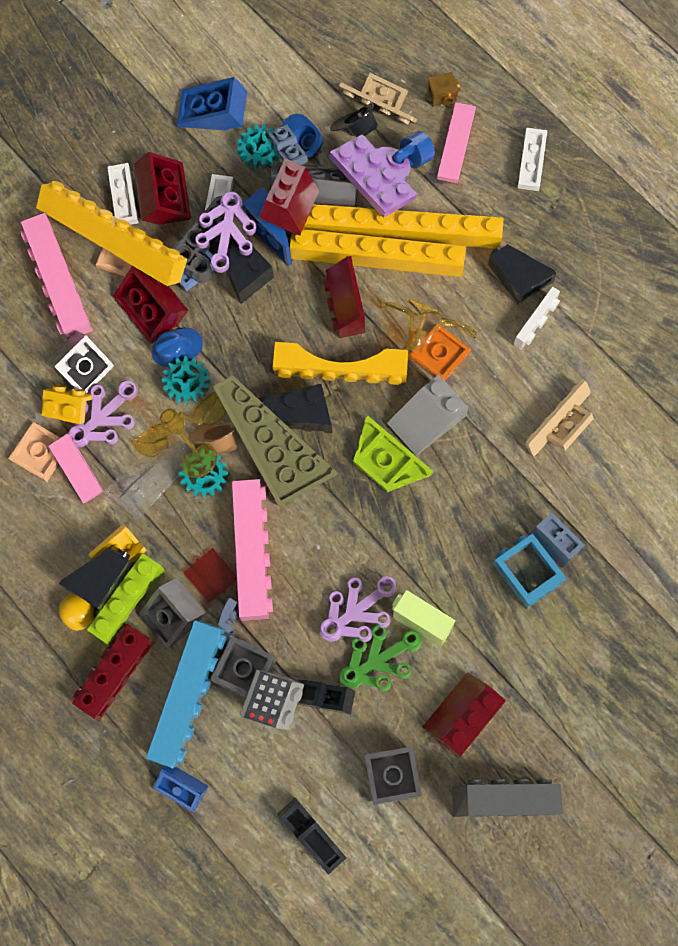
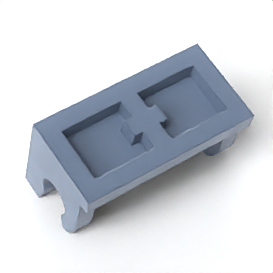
(557, 539)

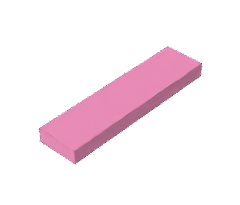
(456, 143)

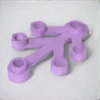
(226, 228)
(100, 417)
(356, 612)

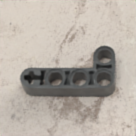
(187, 248)

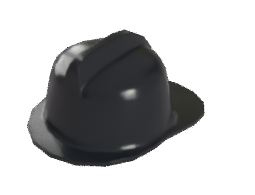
(357, 122)

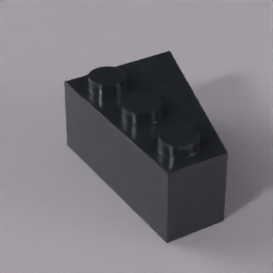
(246, 272)
(301, 408)

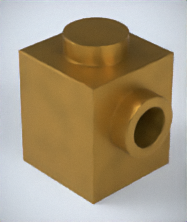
(443, 89)

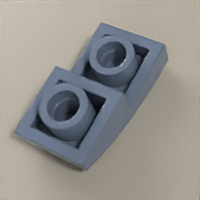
(286, 145)
(228, 614)

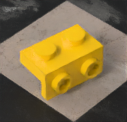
(65, 403)
(121, 539)

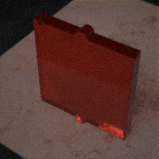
(210, 575)

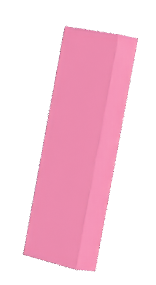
(76, 468)

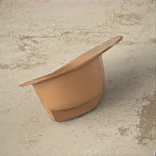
(219, 436)

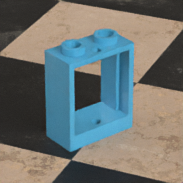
(544, 589)

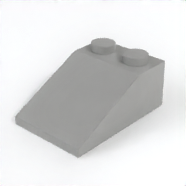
(428, 415)

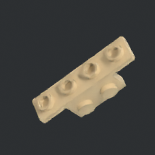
(382, 93)
(564, 422)

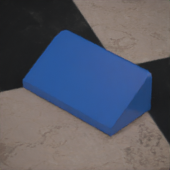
(180, 787)

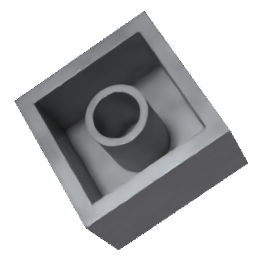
(239, 666)
(393, 775)

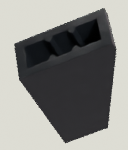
(519, 272)
(99, 577)

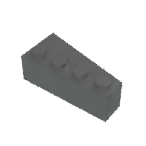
(507, 799)

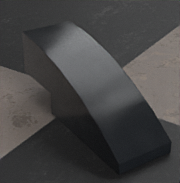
(326, 696)
(311, 836)

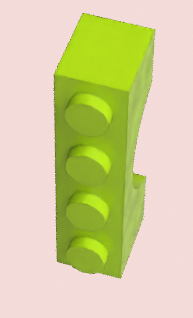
(135, 585)

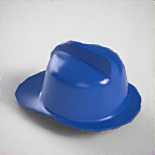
(306, 133)
(176, 345)

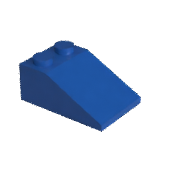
(213, 105)
(271, 234)

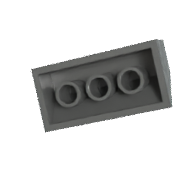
(332, 185)

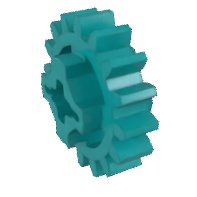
(252, 142)
(195, 384)
(212, 478)

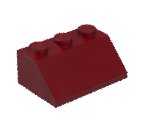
(161, 189)
(290, 198)
(344, 299)
(149, 304)
(464, 714)

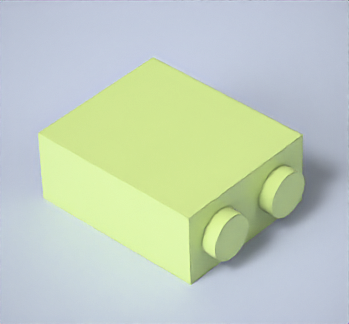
(422, 618)

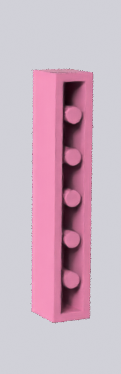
(56, 276)
(250, 550)

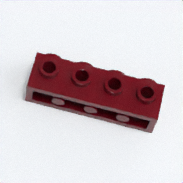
(112, 673)

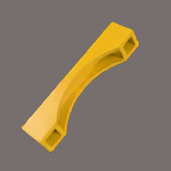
(386, 366)

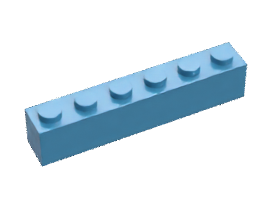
(186, 693)

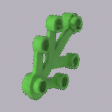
(377, 660)

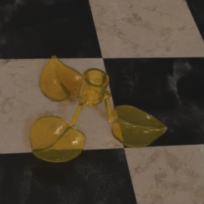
(417, 337)
(155, 439)

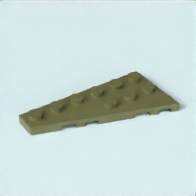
(278, 452)

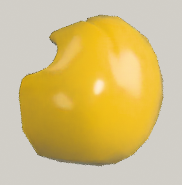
(76, 612)

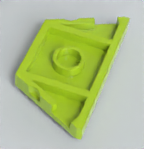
(387, 459)

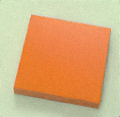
(441, 354)

